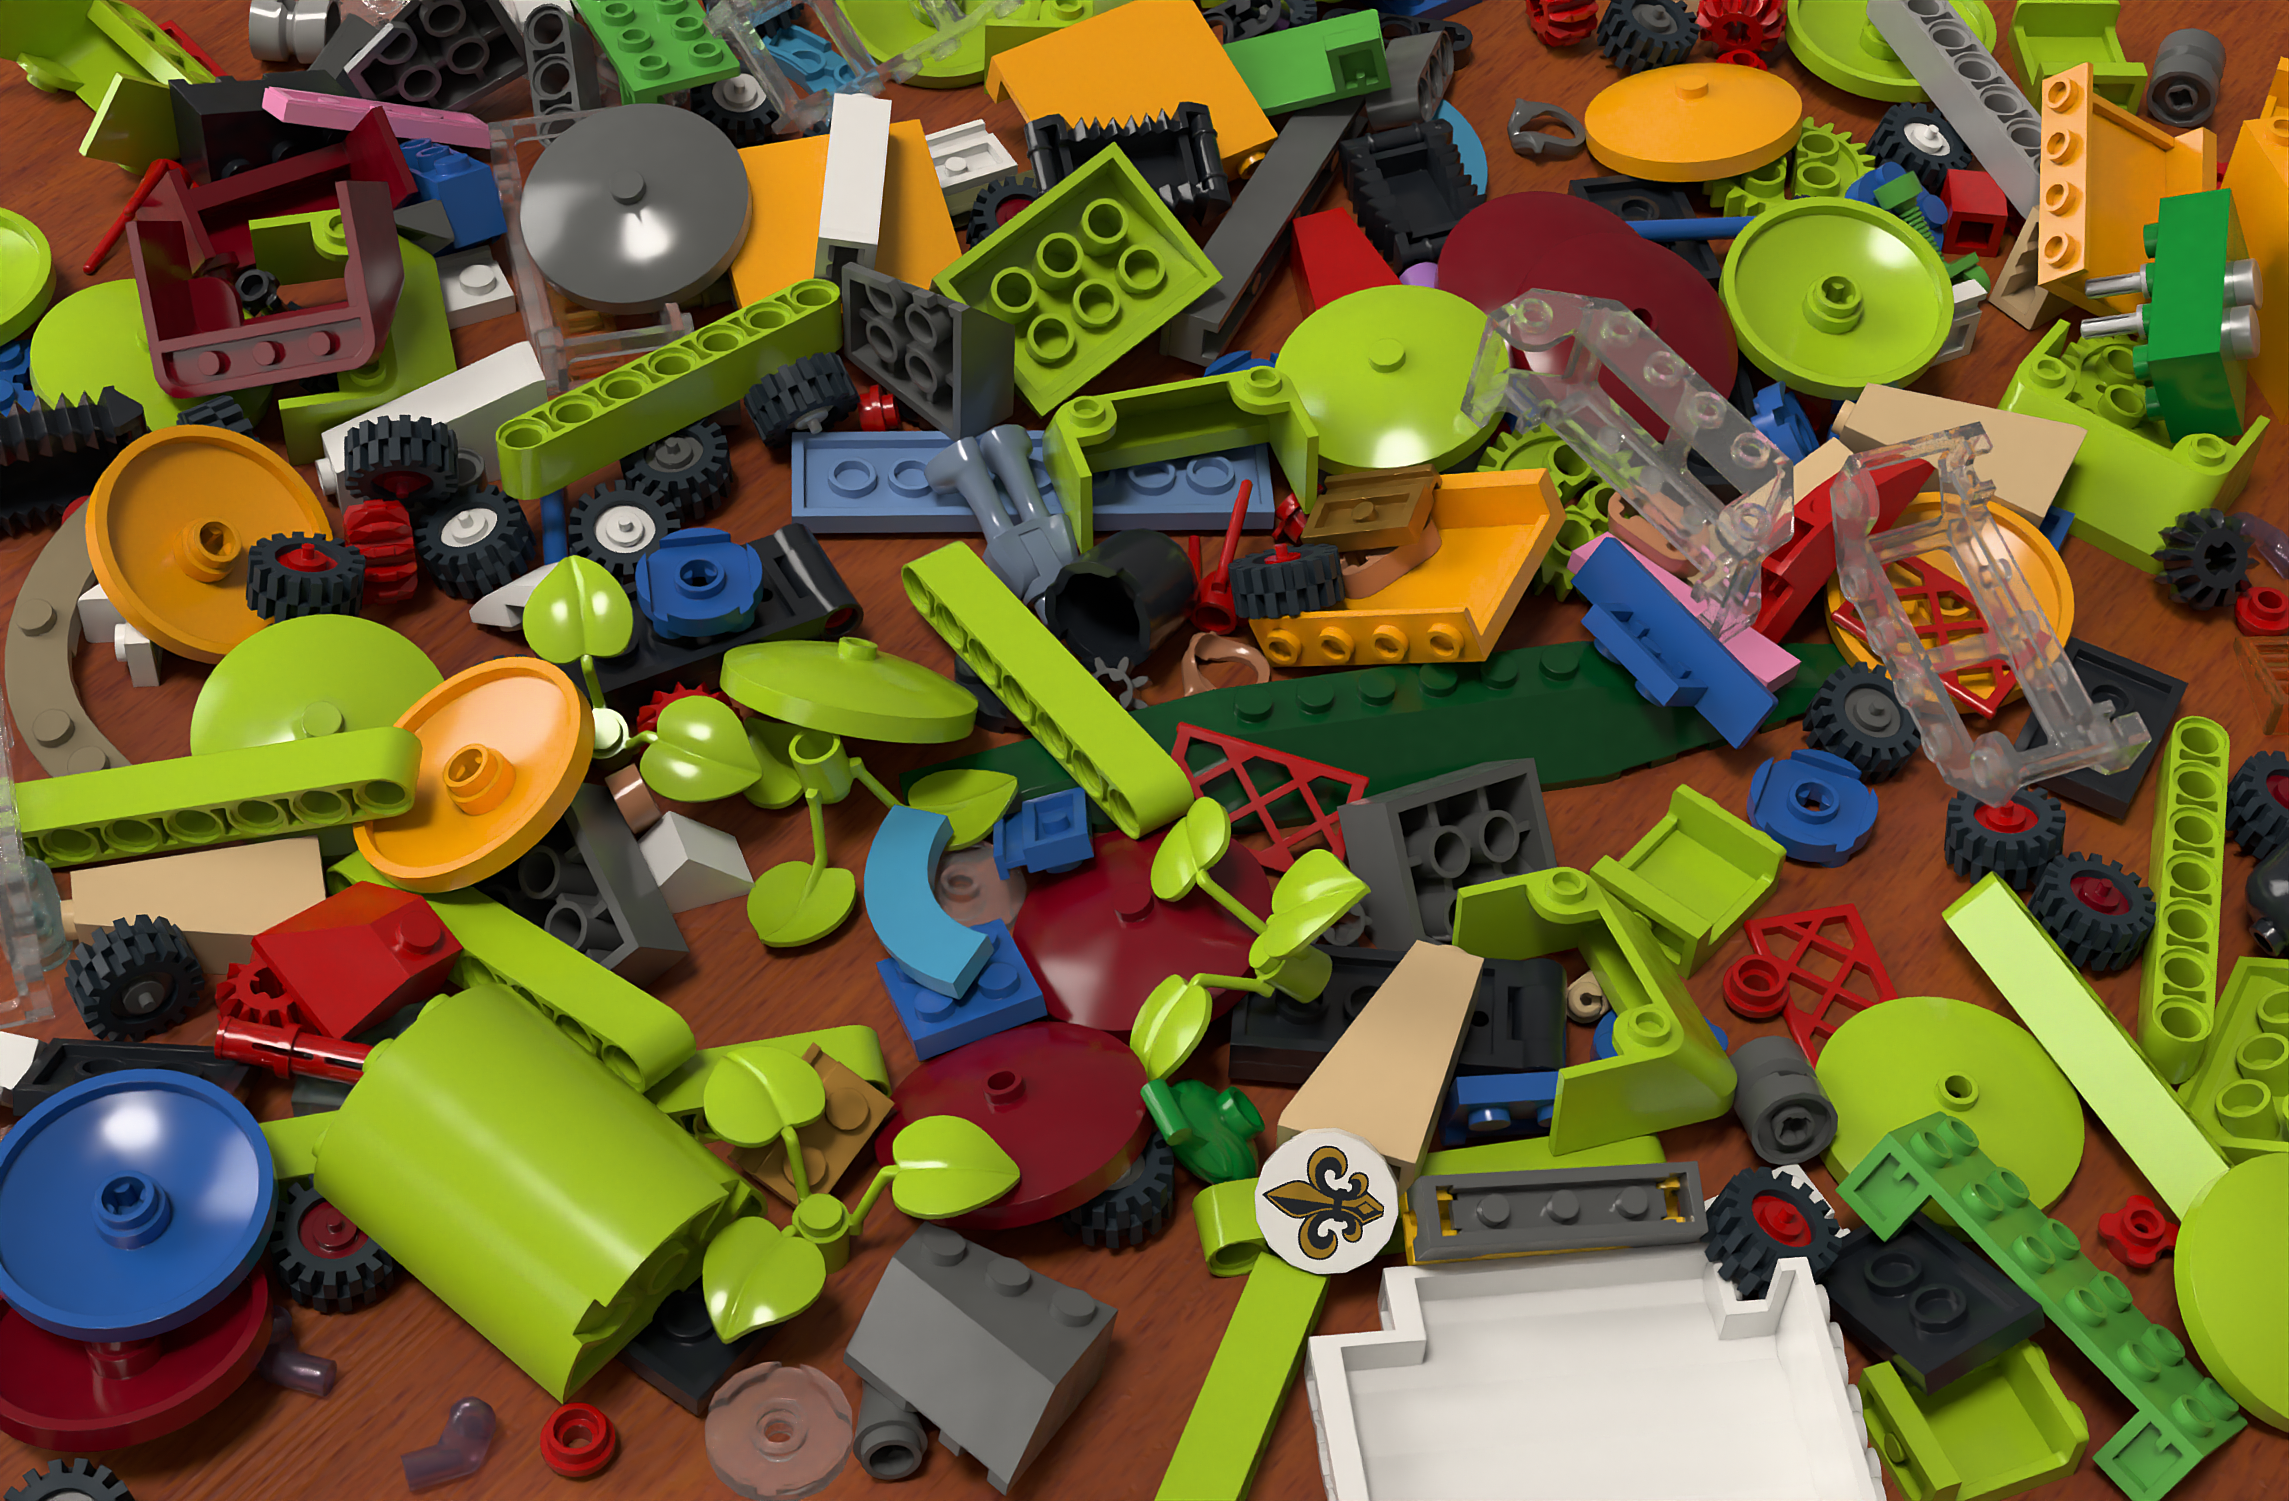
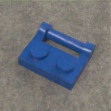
(1497, 1106)

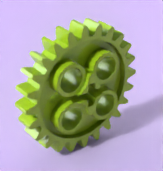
(1821, 167)
(2110, 387)
(1545, 449)

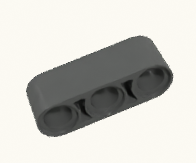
(559, 62)
(1419, 76)

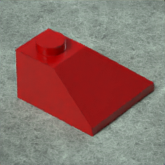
(360, 956)

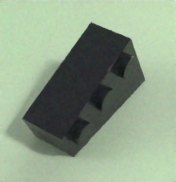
(229, 132)

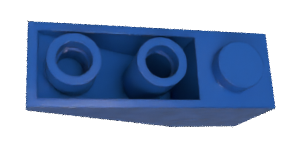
(461, 185)

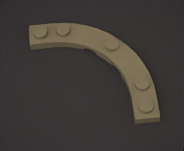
(40, 655)

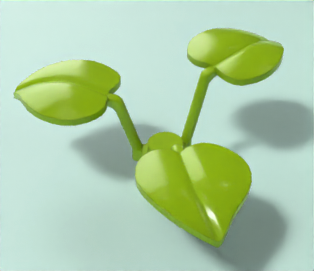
(698, 740)
(806, 902)
(1304, 905)
(769, 1276)

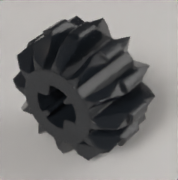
(2203, 540)

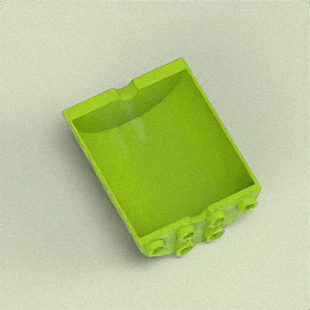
(525, 1182)

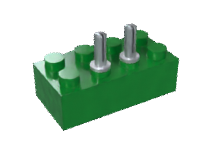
(2199, 315)

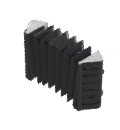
(1172, 155)
(1408, 190)
(61, 452)

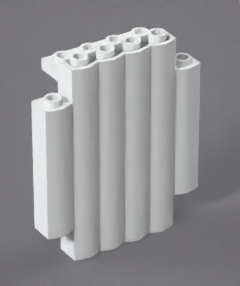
(1591, 1386)

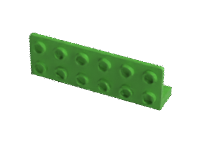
(657, 46)
(1313, 62)
(2180, 1410)

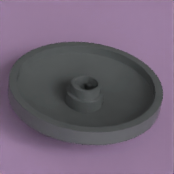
(636, 208)

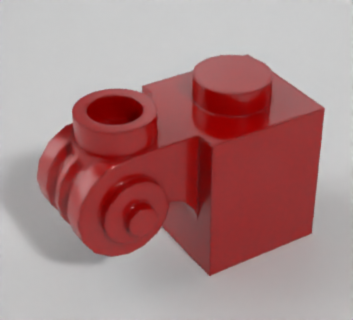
(1976, 214)

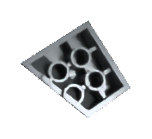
(440, 55)
(929, 351)
(1440, 837)
(594, 891)
(980, 1348)

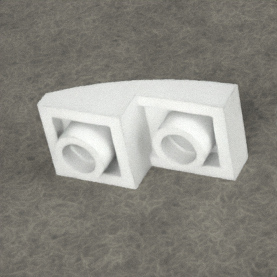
(507, 603)

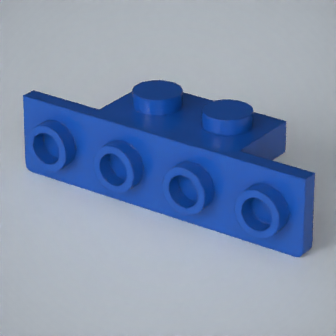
(1667, 646)

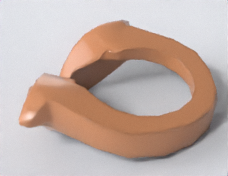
(1211, 647)

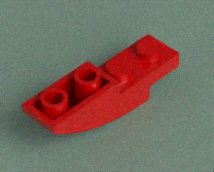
(1807, 561)

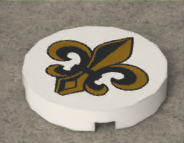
(1326, 1201)

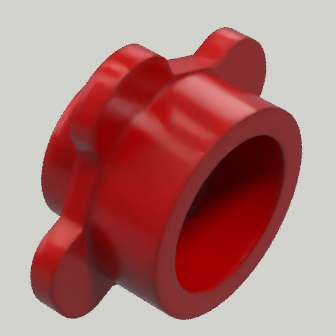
(1292, 518)
(2129, 1244)

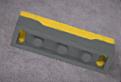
(1551, 1211)

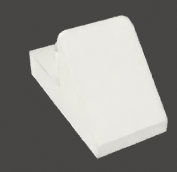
(106, 624)

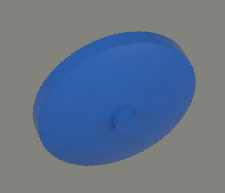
(132, 1205)

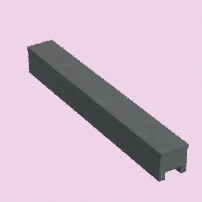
(1259, 226)

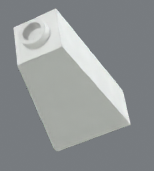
(852, 185)
(467, 401)

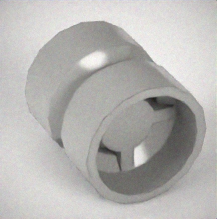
(291, 28)

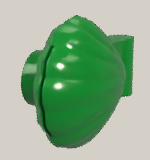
(1207, 1129)

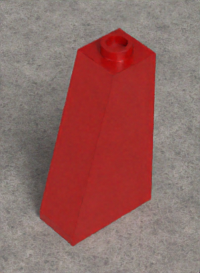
(1333, 259)

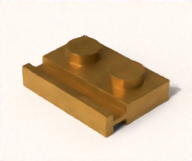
(1373, 508)
(826, 1145)

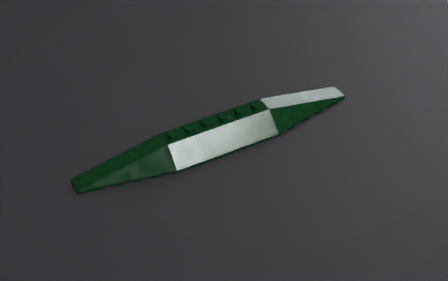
(1418, 723)

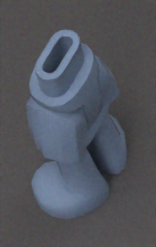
(1020, 555)

